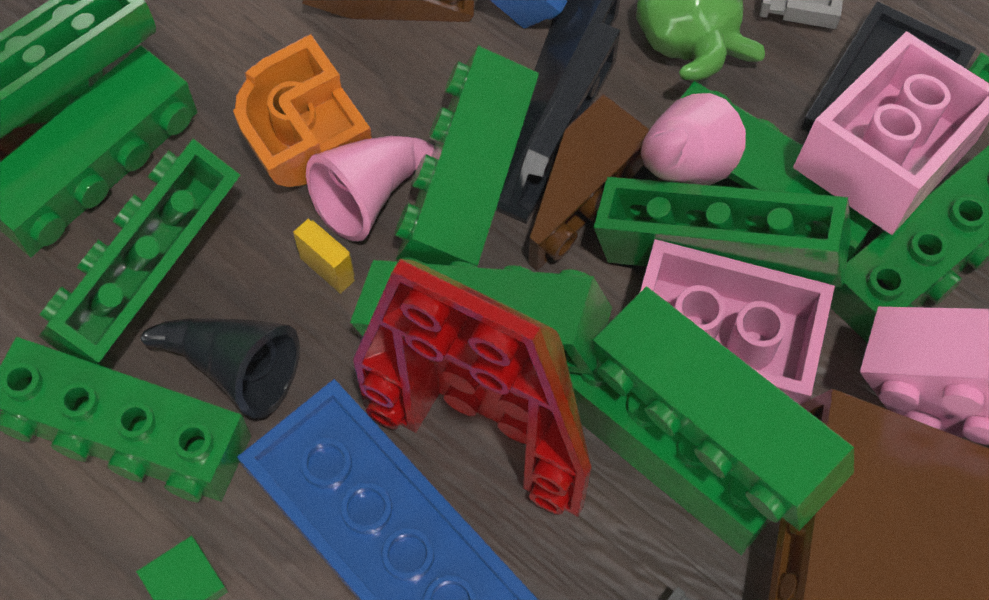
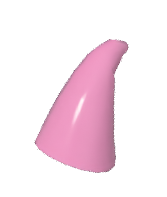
(695, 141)
(357, 180)

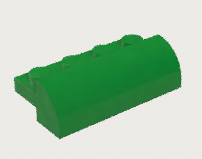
(61, 49)

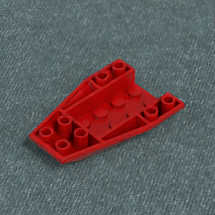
(485, 360)

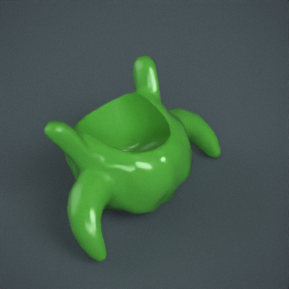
(699, 32)

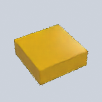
(324, 255)

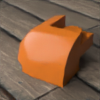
(296, 110)

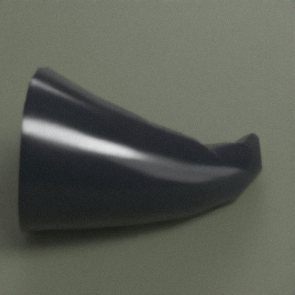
(227, 351)

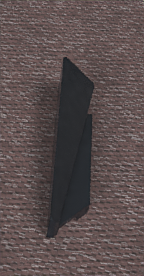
(571, 73)

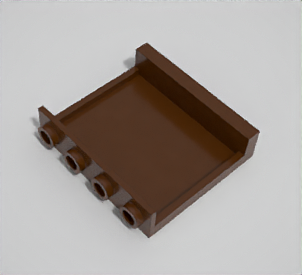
(902, 522)

